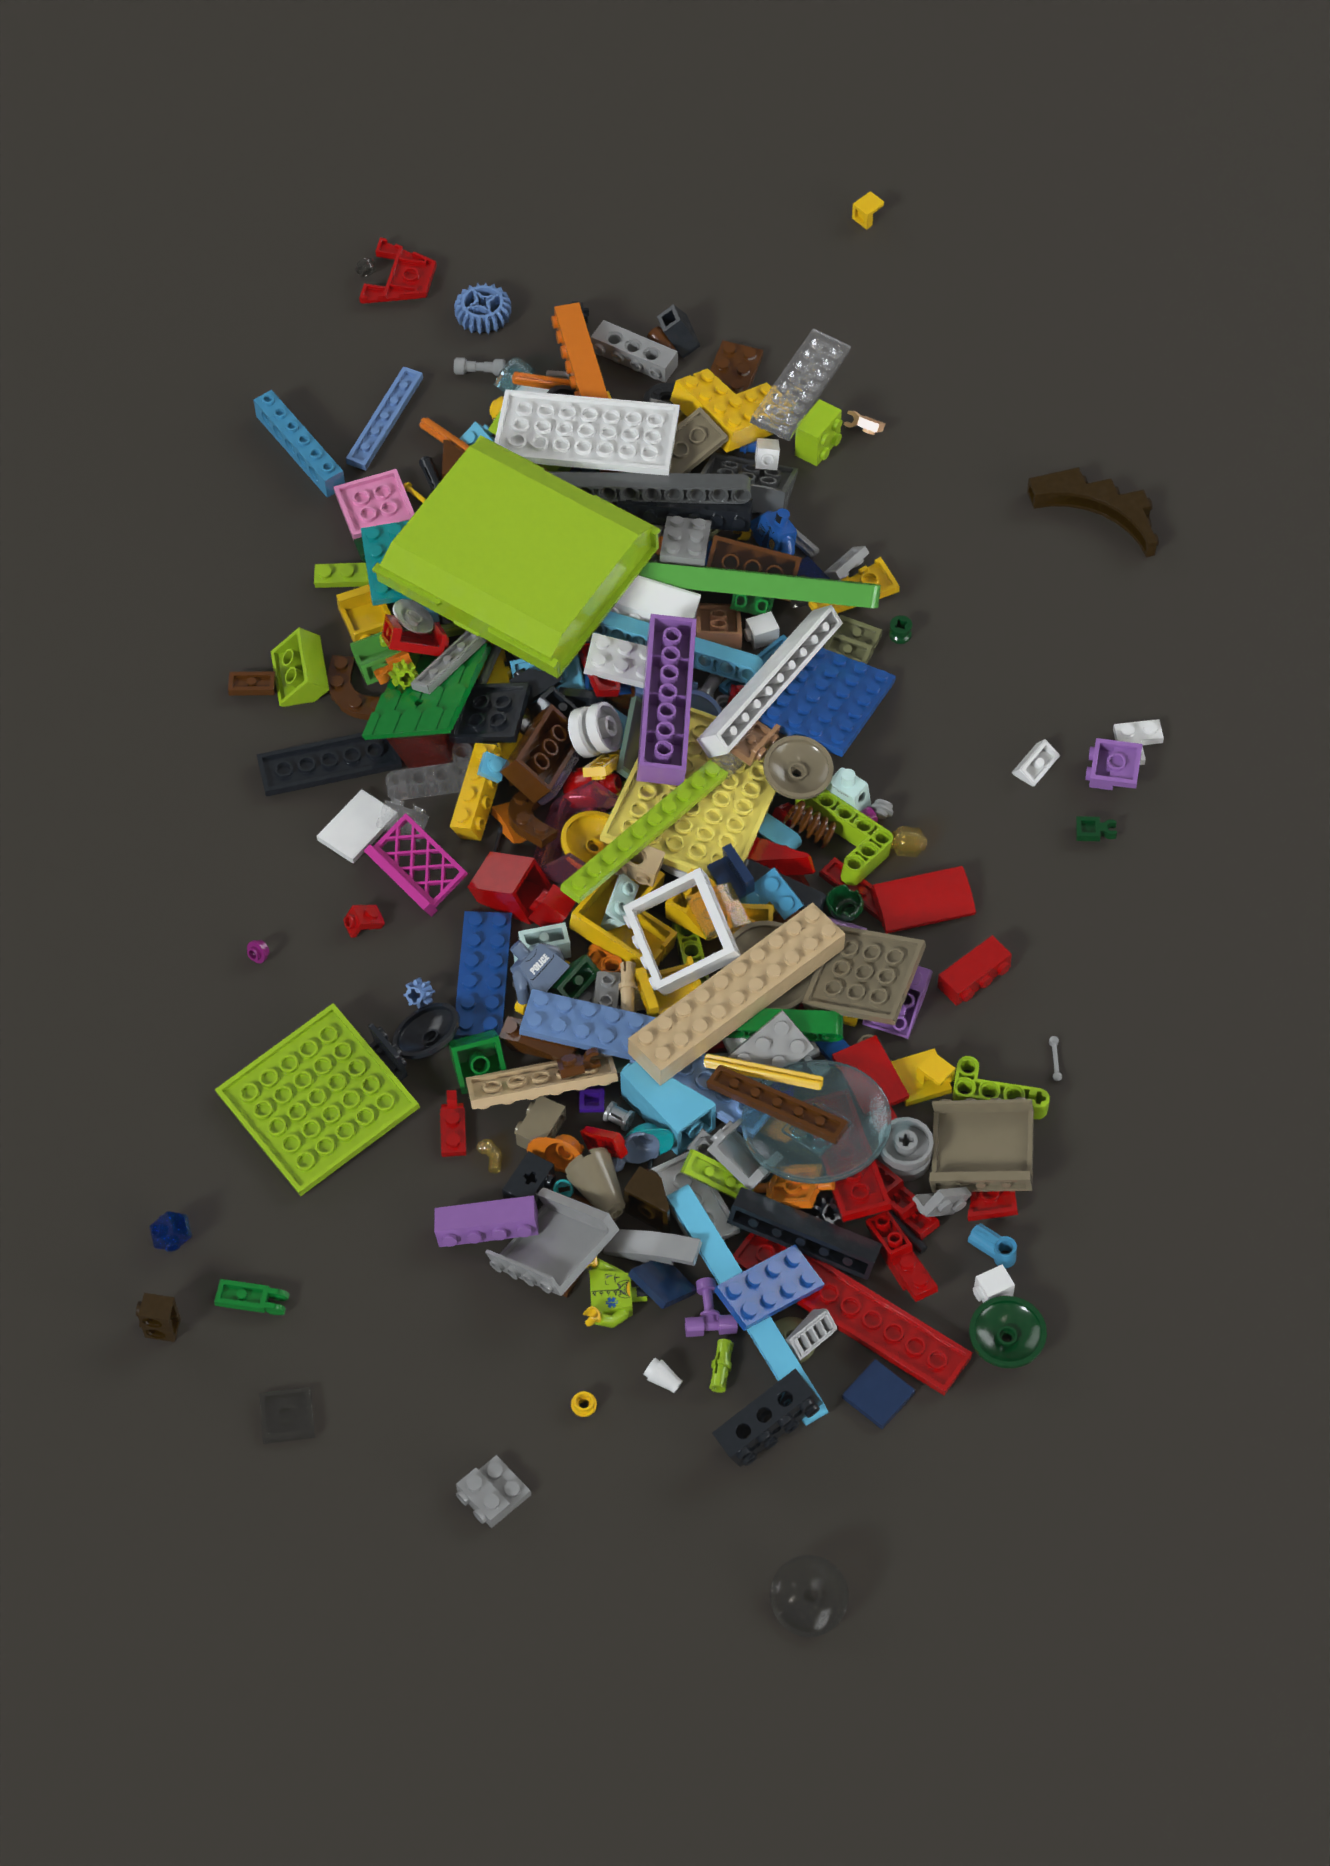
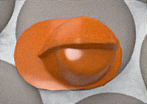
(556, 1150)

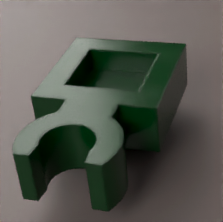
(1092, 829)

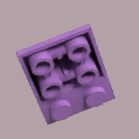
(910, 1007)

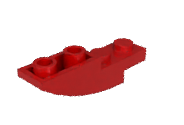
(900, 1258)

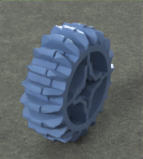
(482, 308)

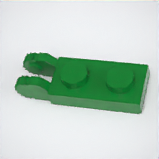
(250, 1297)

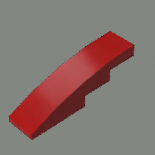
(903, 1204)

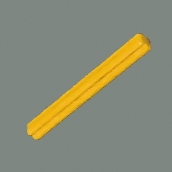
(765, 1071)

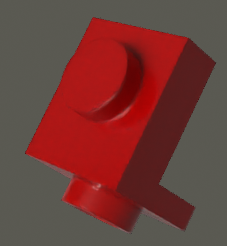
(361, 918)

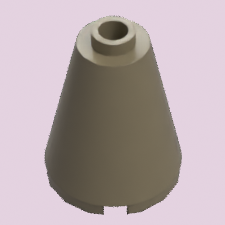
(597, 1181)

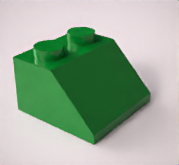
(476, 1056)

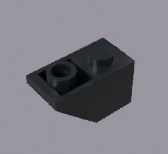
(679, 330)

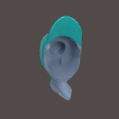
(644, 1143)

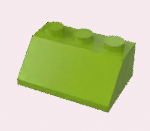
(299, 668)

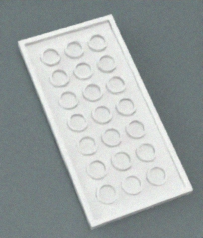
(588, 431)

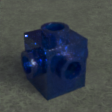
(170, 1231)

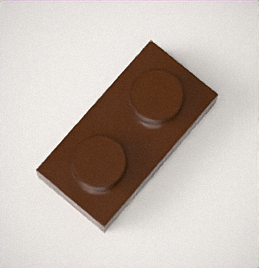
(251, 683)

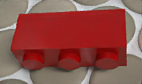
(974, 970)

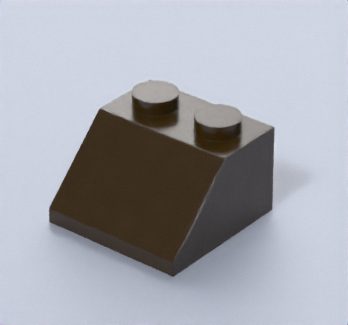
(647, 1199)

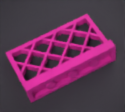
(405, 881)

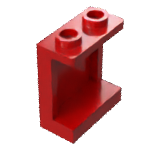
(408, 641)

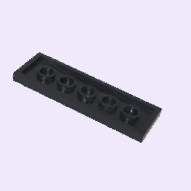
(325, 763)

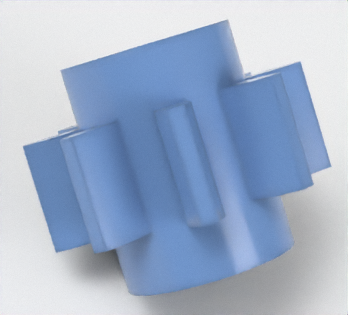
(419, 993)

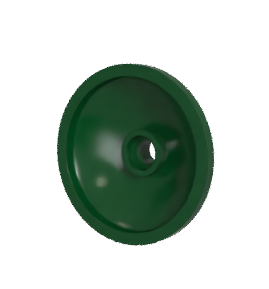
(1012, 1319)

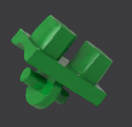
(751, 604)

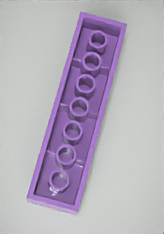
(666, 700)

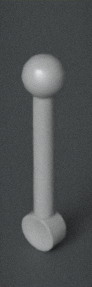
(1053, 1041)

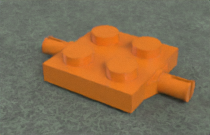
(792, 1193)

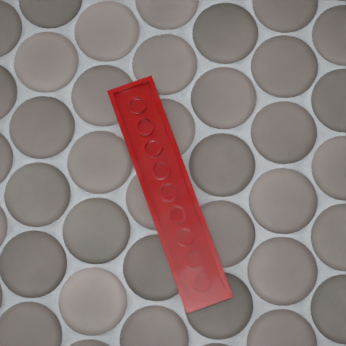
(873, 1320)

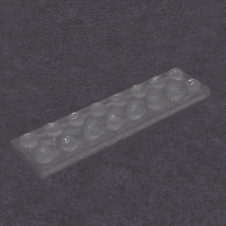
(800, 384)

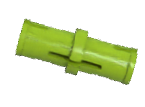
(721, 1365)

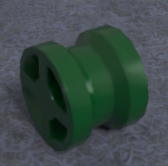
(896, 633)

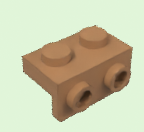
(755, 742)

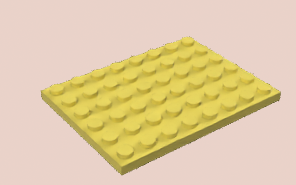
(724, 816)

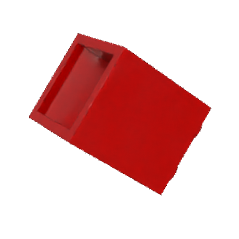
(509, 884)

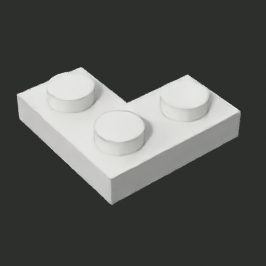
(1139, 732)

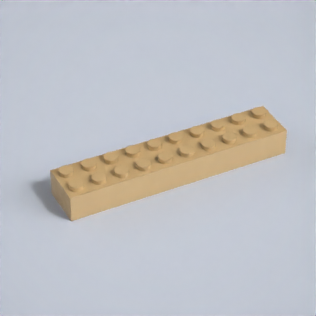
(736, 994)

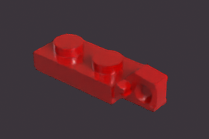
(453, 1126)

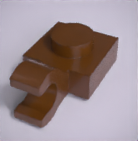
(576, 1064)

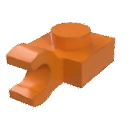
(382, 673)

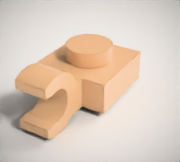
(869, 424)

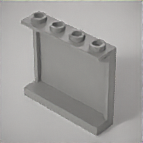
(566, 1244)

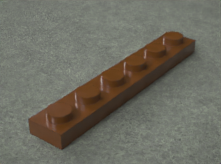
(777, 1104)

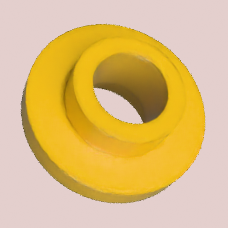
(580, 1398)

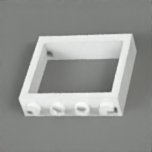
(701, 968)

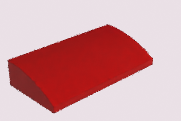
(923, 899)

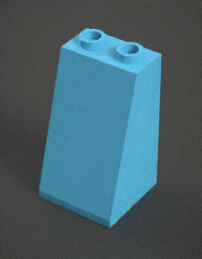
(668, 1106)

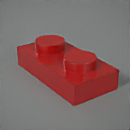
(607, 1139)

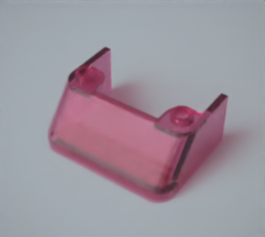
(587, 797)

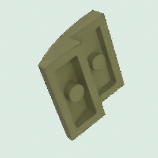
(854, 640)

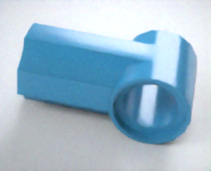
(993, 1244)

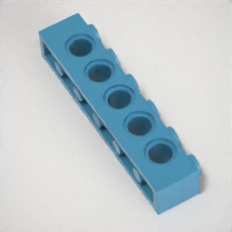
(298, 442)

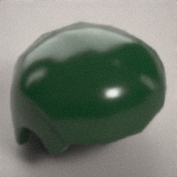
(844, 903)

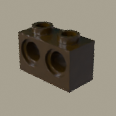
(158, 1317)

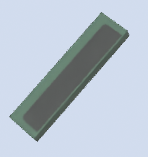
(631, 737)

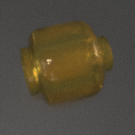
(908, 841)

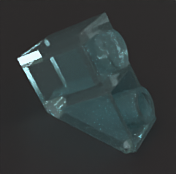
(504, 379)

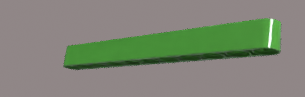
(764, 584)

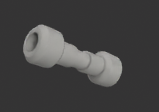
(462, 366)

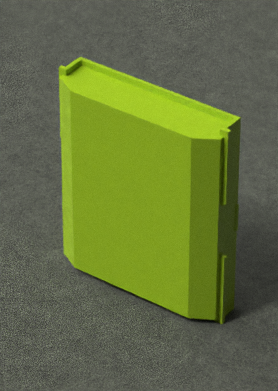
(518, 556)

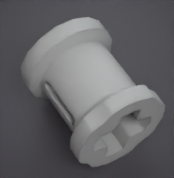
(618, 1116)

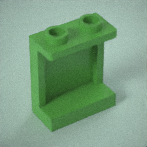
(370, 656)

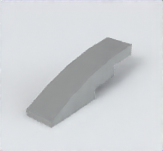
(654, 1246)

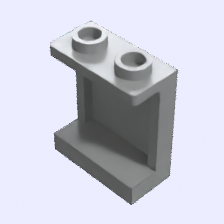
(733, 1154)

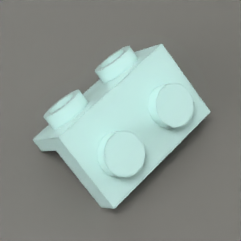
(622, 894)

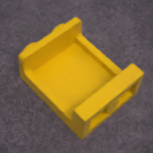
(359, 613)
(654, 1001)

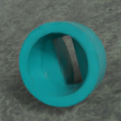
(563, 1183)

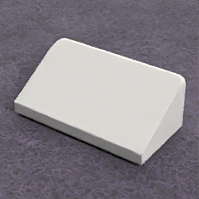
(1036, 763)

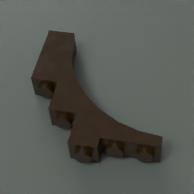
(1101, 497)

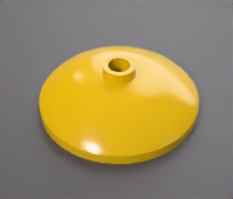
(583, 833)

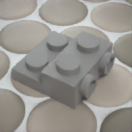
(492, 1491)

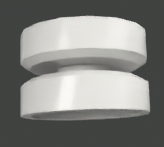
(595, 729)

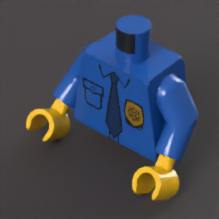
(773, 531)

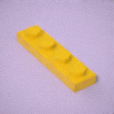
(602, 765)

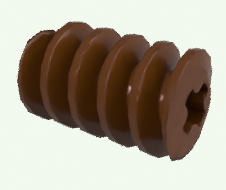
(811, 823)

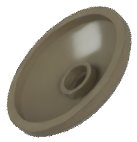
(798, 756)

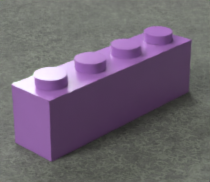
(486, 1221)

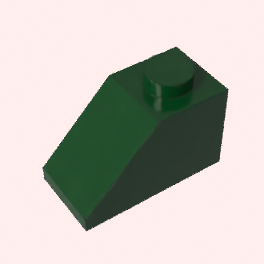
(575, 978)

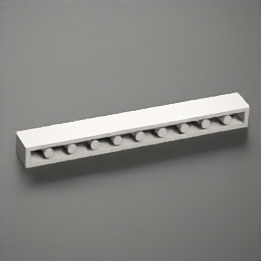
(769, 682)

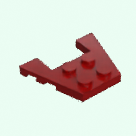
(408, 278)

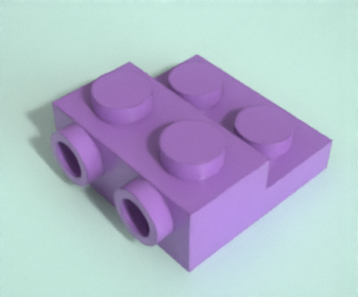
(1114, 764)

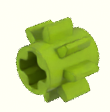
(403, 674)

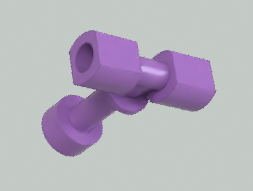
(709, 1319)

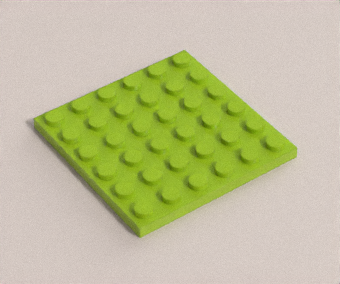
(317, 1099)

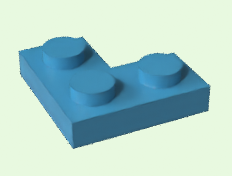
(775, 890)

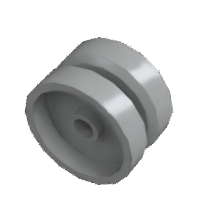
(908, 1148)

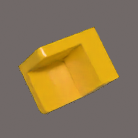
(865, 207)
(935, 1069)

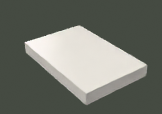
(353, 827)

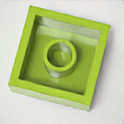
(818, 432)

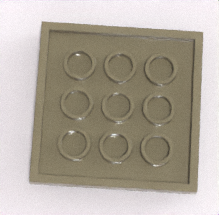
(867, 976)

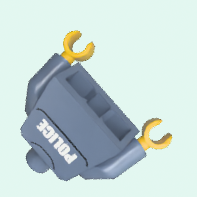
(535, 969)

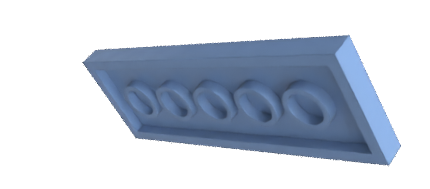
(580, 1023)

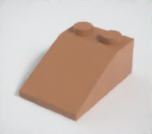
(719, 624)

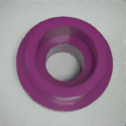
(257, 951)

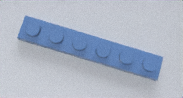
(384, 418)

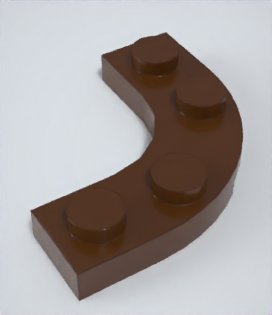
(342, 691)
(526, 824)

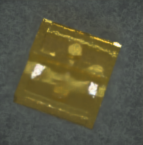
(730, 905)

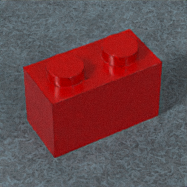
(550, 907)

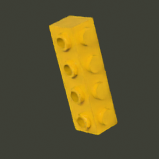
(475, 797)

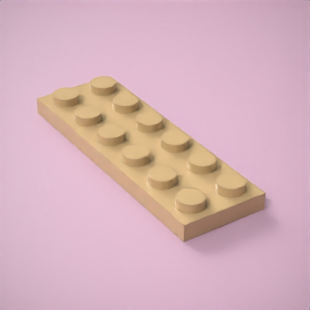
(534, 1081)

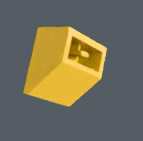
(679, 912)

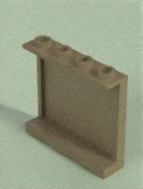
(983, 1144)

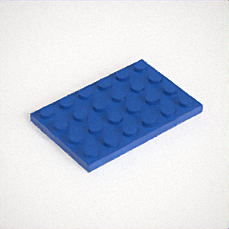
(829, 700)

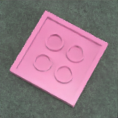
(373, 501)

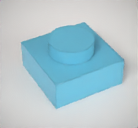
(491, 766)

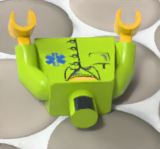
(610, 1295)

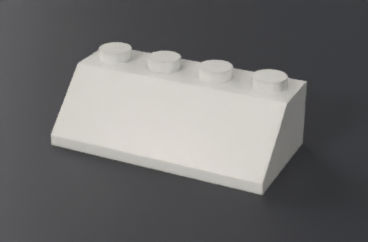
(654, 597)

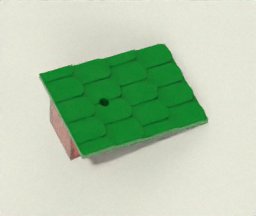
(421, 722)

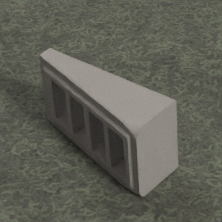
(824, 1328)

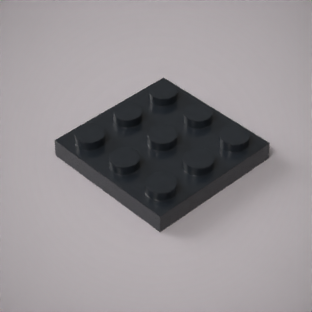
(492, 714)

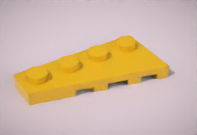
(876, 574)

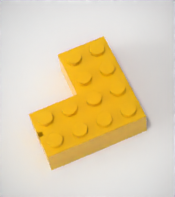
(728, 410)
(618, 941)

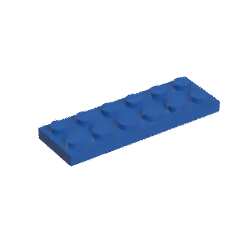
(483, 972)

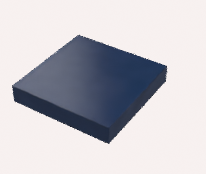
(662, 1283)
(878, 1394)

